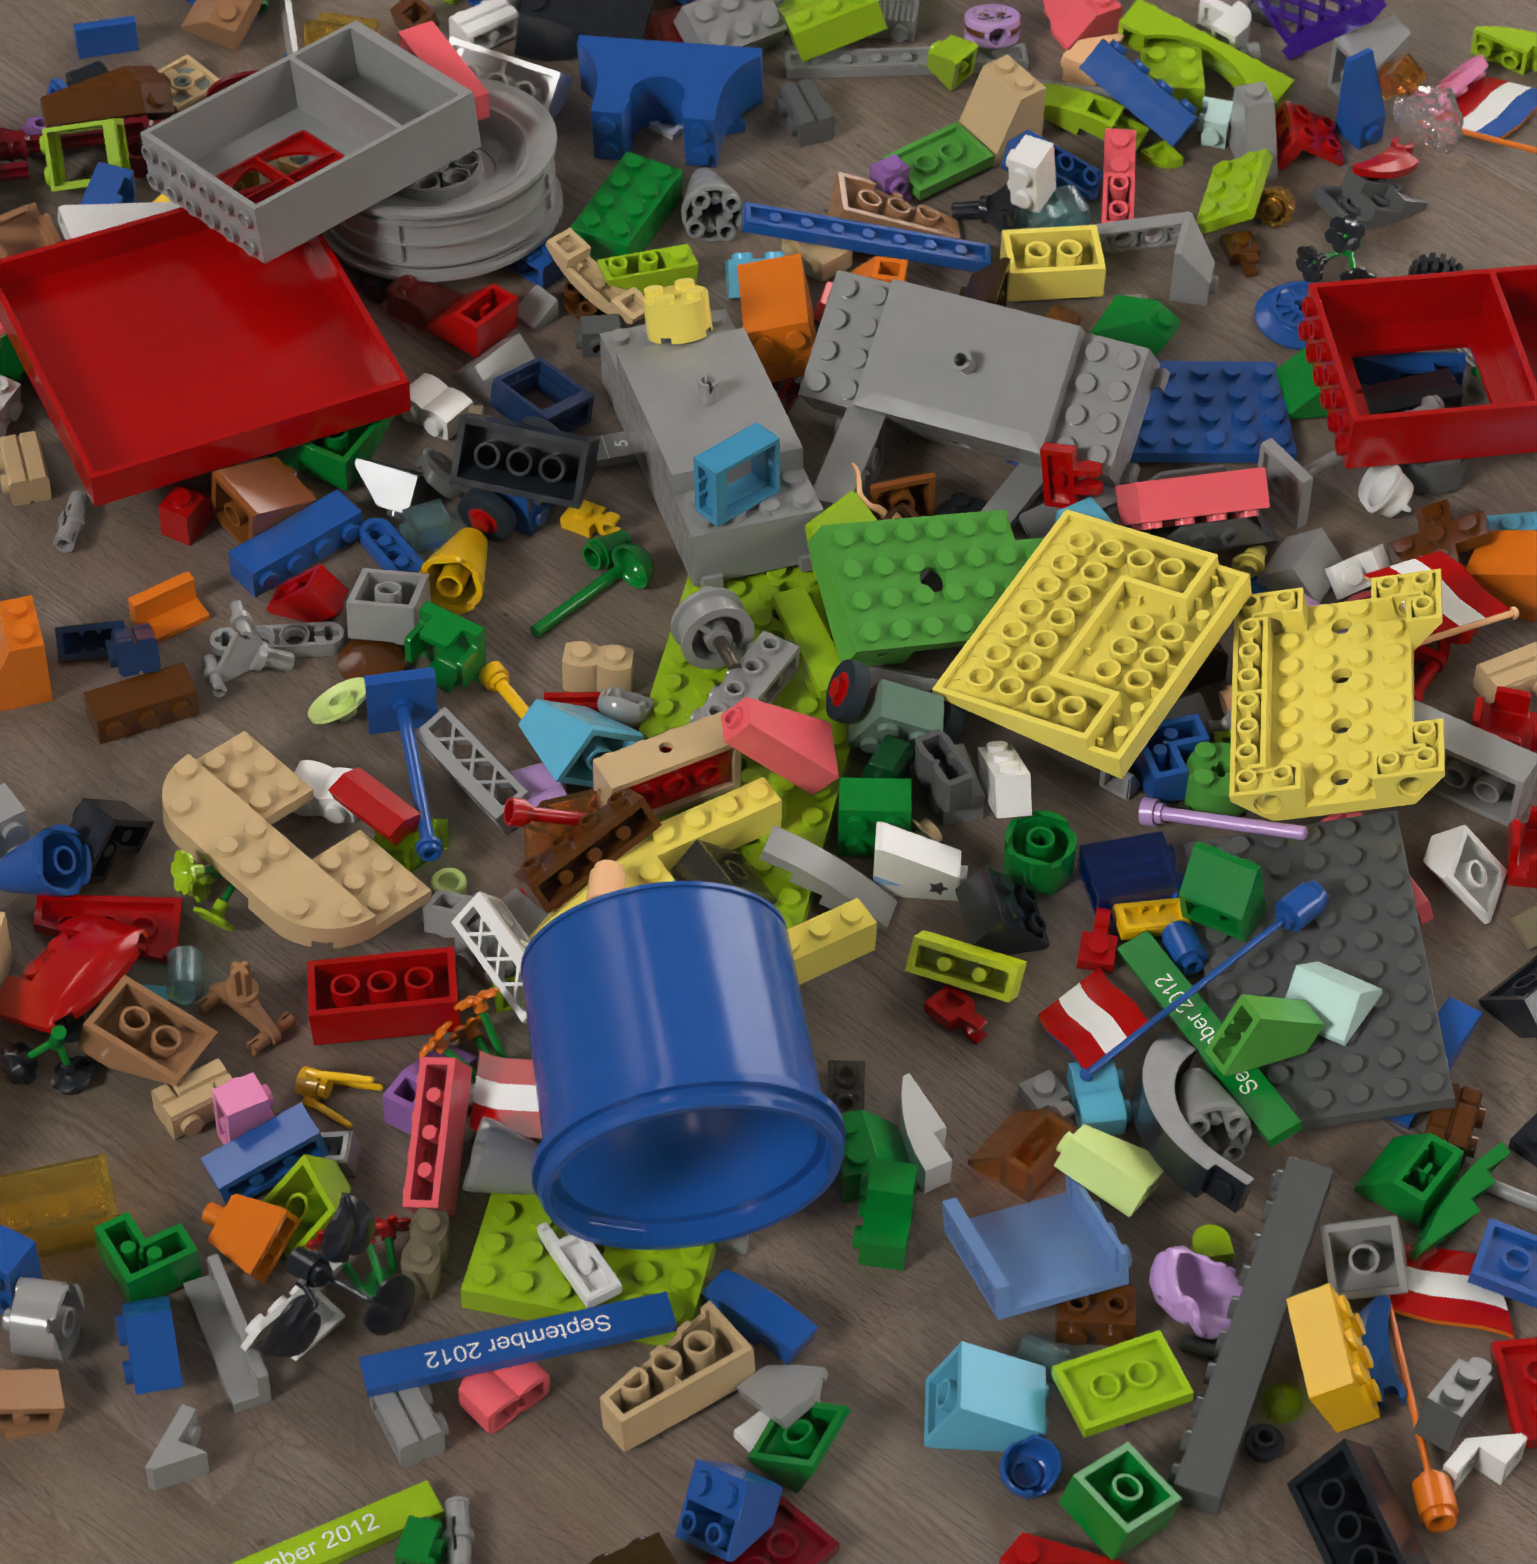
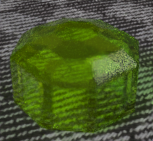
(1281, 1403)

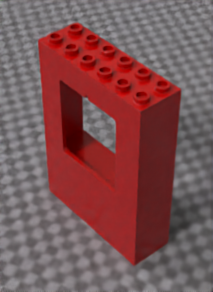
(1471, 309)

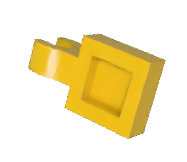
(590, 519)

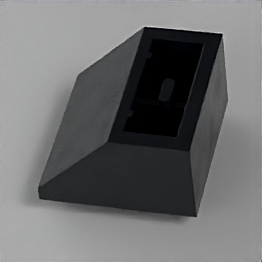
(1001, 913)

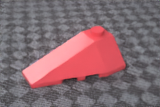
(1082, 19)

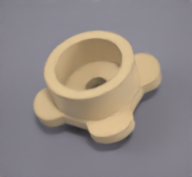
(926, 829)

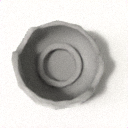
(624, 706)

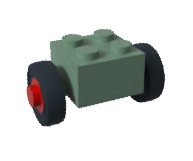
(886, 709)

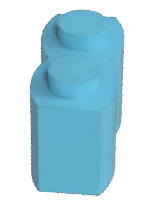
(1099, 1100)

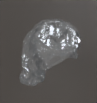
(1430, 117)

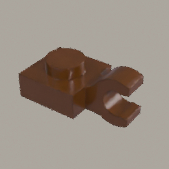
(1242, 249)

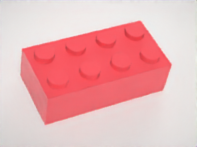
(1193, 497)

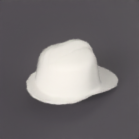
(1386, 490)

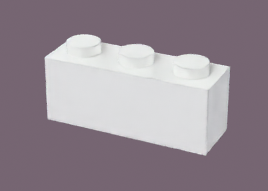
(1004, 780)

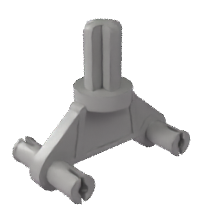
(243, 653)

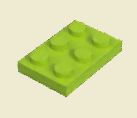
(1234, 191)
(1122, 1383)

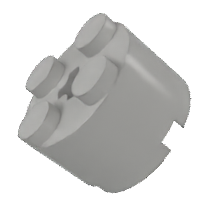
(44, 1319)

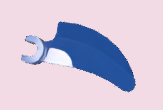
(1375, 1320)

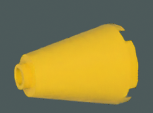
(458, 571)

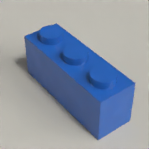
(264, 1154)

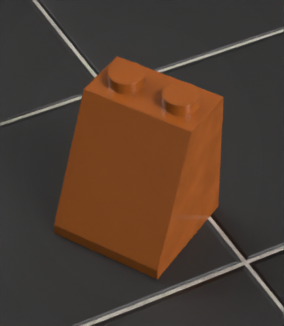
(257, 496)

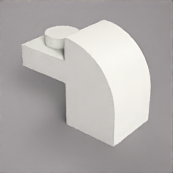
(1226, 22)

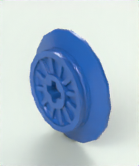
(1280, 313)

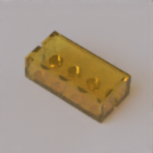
(59, 1203)

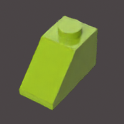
(952, 60)

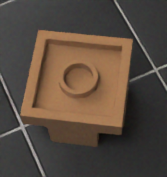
(26, 230)

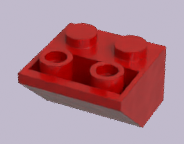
(478, 319)

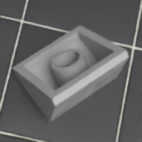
(497, 360)
(1302, 563)
(1365, 1257)

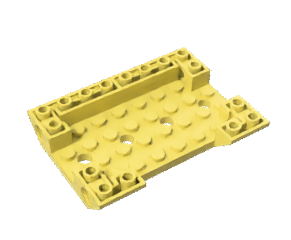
(1292, 706)

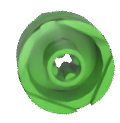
(1210, 779)

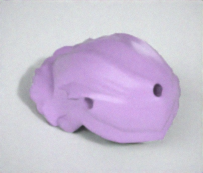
(1194, 1289)

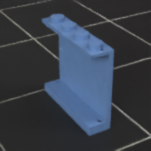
(1039, 1250)

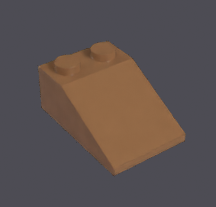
(144, 1034)

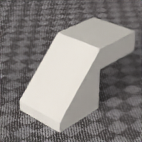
(1490, 1455)

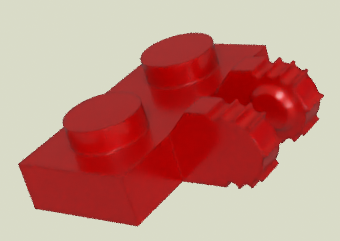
(1062, 475)

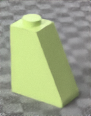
(1109, 1167)

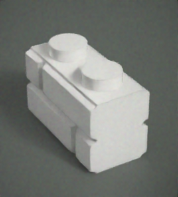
(485, 24)

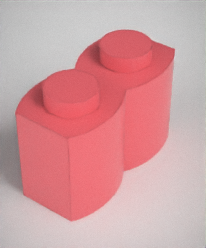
(502, 1394)

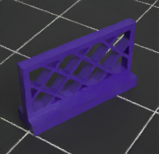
(1312, 33)

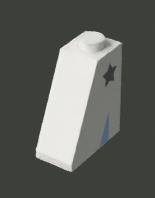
(915, 865)

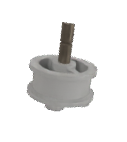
(712, 628)

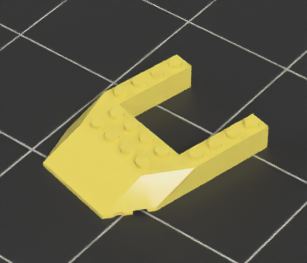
(730, 823)

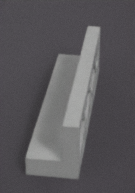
(460, 775)
(223, 1332)

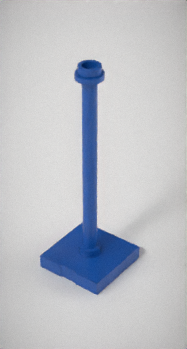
(402, 704)

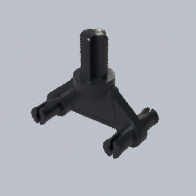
(991, 209)

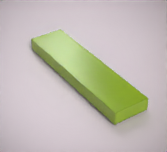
(808, 632)

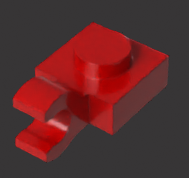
(1098, 947)
(953, 1009)

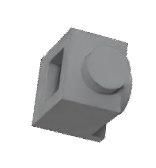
(442, 910)

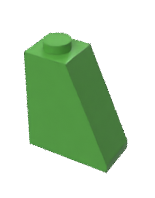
(1262, 1033)

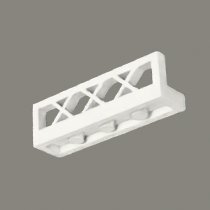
(511, 941)

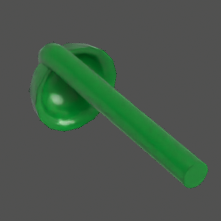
(630, 562)

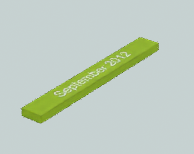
(355, 1531)

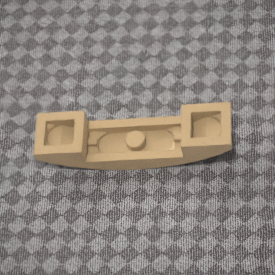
(574, 260)

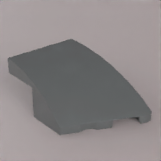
(1369, 199)

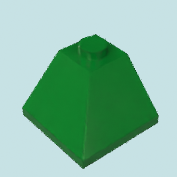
(1137, 322)

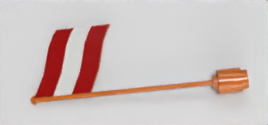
(1444, 1297)

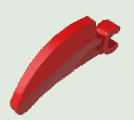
(1392, 163)

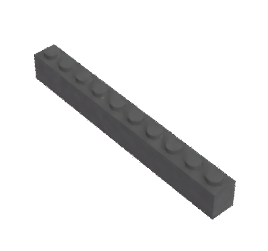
(1251, 1336)

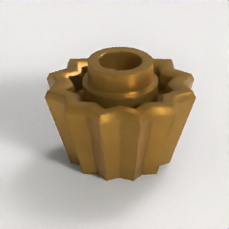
(1275, 206)

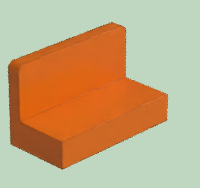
(168, 607)

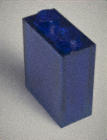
(1129, 870)

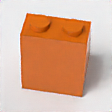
(1508, 569)
(22, 656)

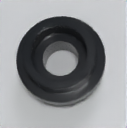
(1264, 1451)

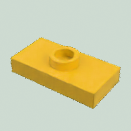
(1150, 915)

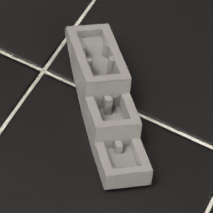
(826, 875)

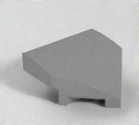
(784, 1391)

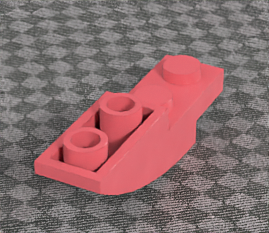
(1118, 175)

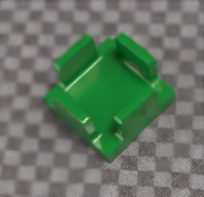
(451, 643)

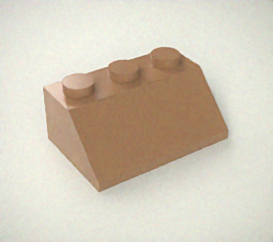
(222, 20)

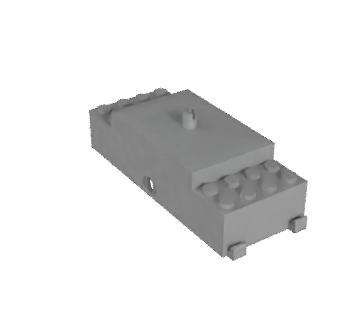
(980, 374)
(681, 404)

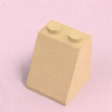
(1003, 105)

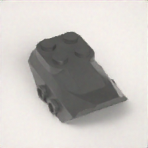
(1216, 534)

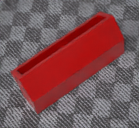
(375, 805)

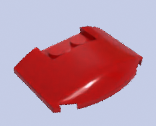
(71, 972)

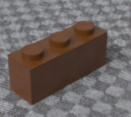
(141, 703)

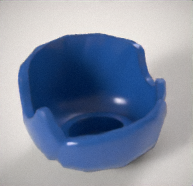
(1031, 1467)

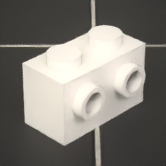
(1031, 173)

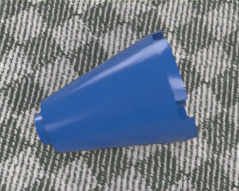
(47, 864)

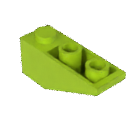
(649, 268)

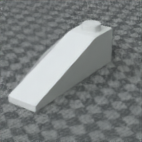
(540, 82)

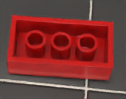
(382, 995)

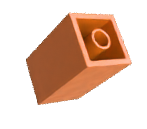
(778, 314)

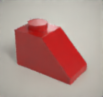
(185, 513)
(309, 596)

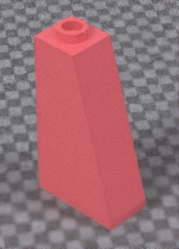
(783, 741)

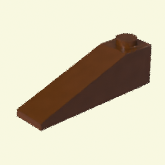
(110, 95)

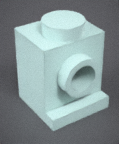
(1215, 122)

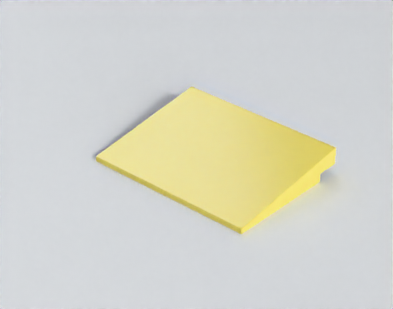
(1096, 639)

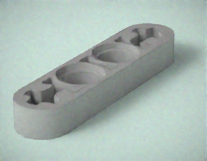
(1137, 229)
(279, 633)

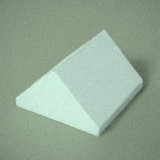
(1334, 997)

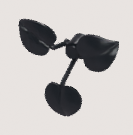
(346, 1235)

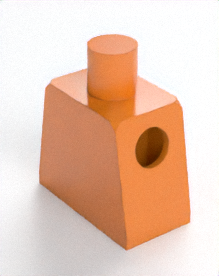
(250, 1233)

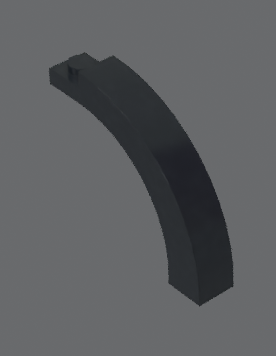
(1171, 1138)

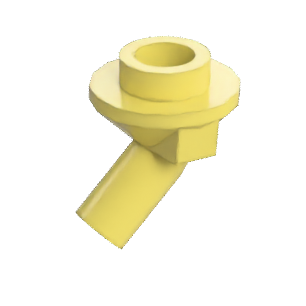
(1251, 560)

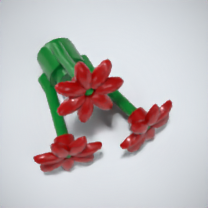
(387, 1230)

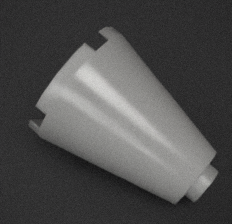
(500, 1161)

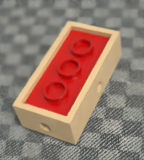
(672, 768)

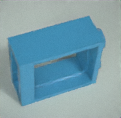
(723, 502)

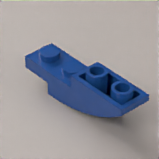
(1394, 366)

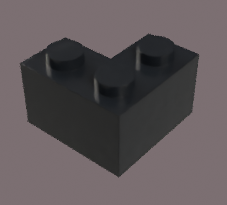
(107, 830)

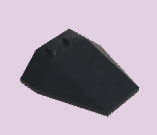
(552, 27)

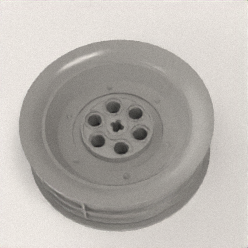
(471, 211)

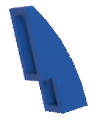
(760, 1315)

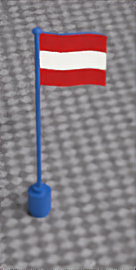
(1101, 1021)

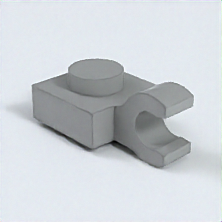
(1048, 1093)

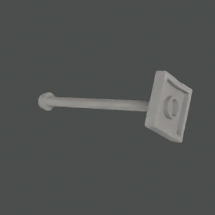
(1292, 484)

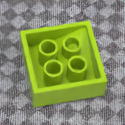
(829, 24)

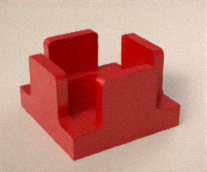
(1508, 717)
(1522, 851)

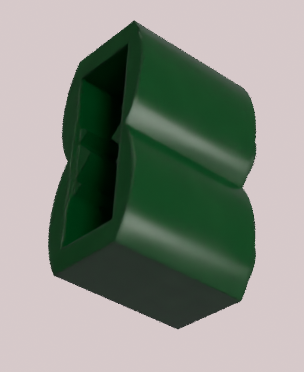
(890, 759)

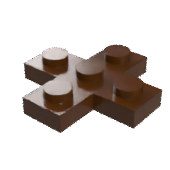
(1441, 533)

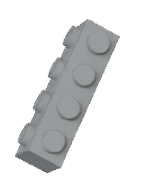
(764, 674)

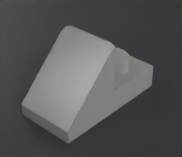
(176, 1455)

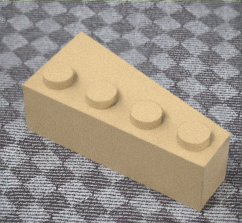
(678, 1380)

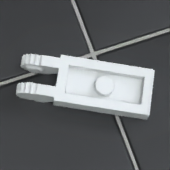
(581, 1266)

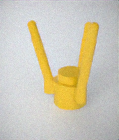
(318, 1084)

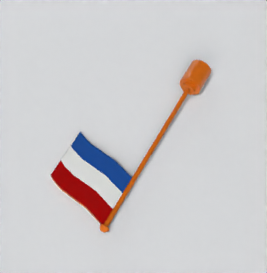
(1496, 109)

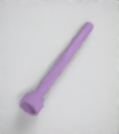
(1154, 812)

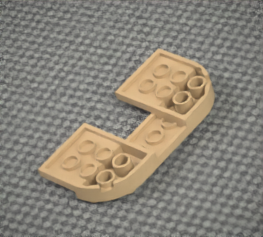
(224, 818)

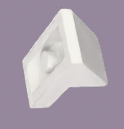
(1347, 575)

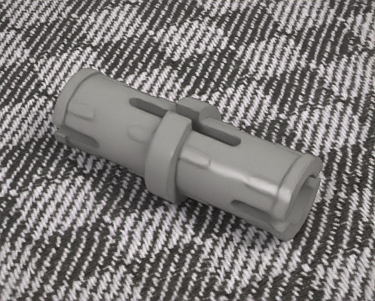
(71, 521)
(458, 1531)

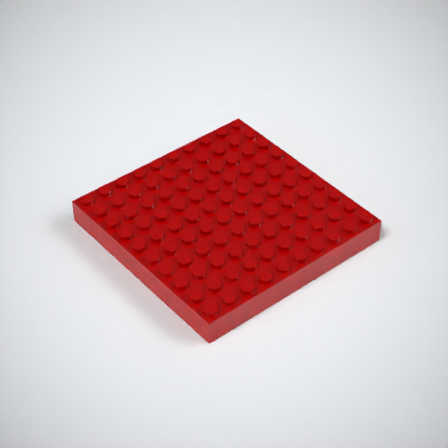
(189, 354)

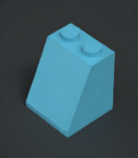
(571, 737)
(984, 1400)

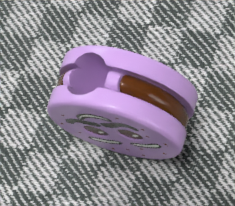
(992, 26)

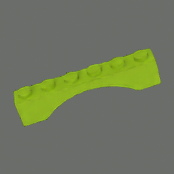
(1151, 27)

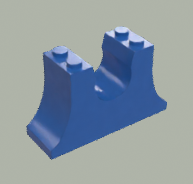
(667, 83)

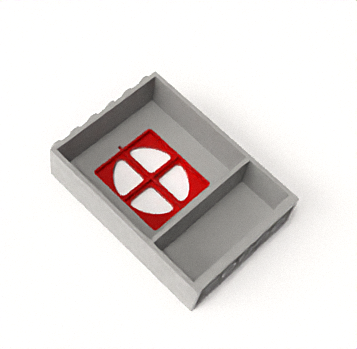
(347, 98)

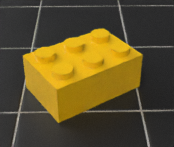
(1334, 1358)

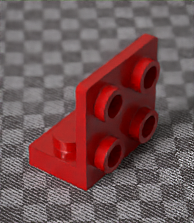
(1303, 130)

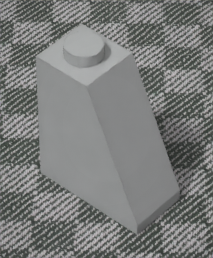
(1253, 123)

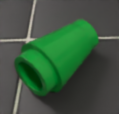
(599, 549)

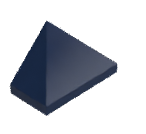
(84, 640)

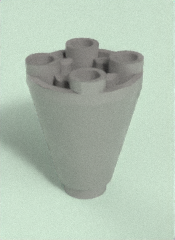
(711, 207)
(1213, 1114)

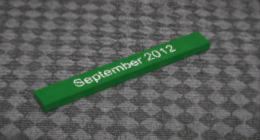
(1198, 1026)

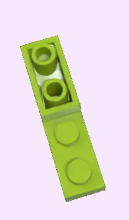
(1506, 47)
(1084, 110)

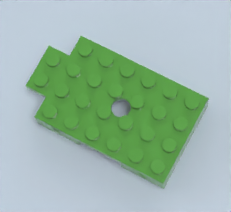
(875, 589)

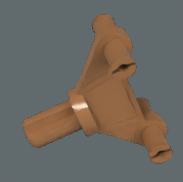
(242, 995)

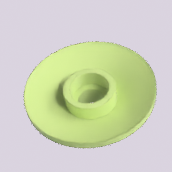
(338, 702)

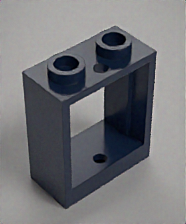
(572, 400)

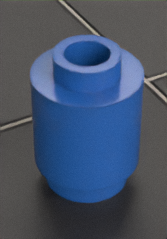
(1184, 947)

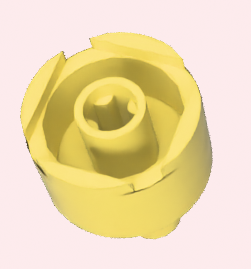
(677, 312)

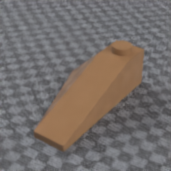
(860, 201)

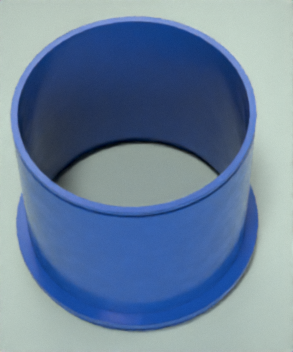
(674, 1069)

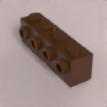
(572, 855)

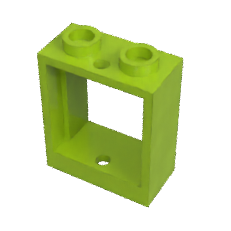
(51, 147)

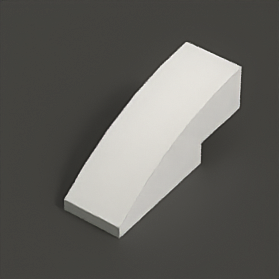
(923, 1137)

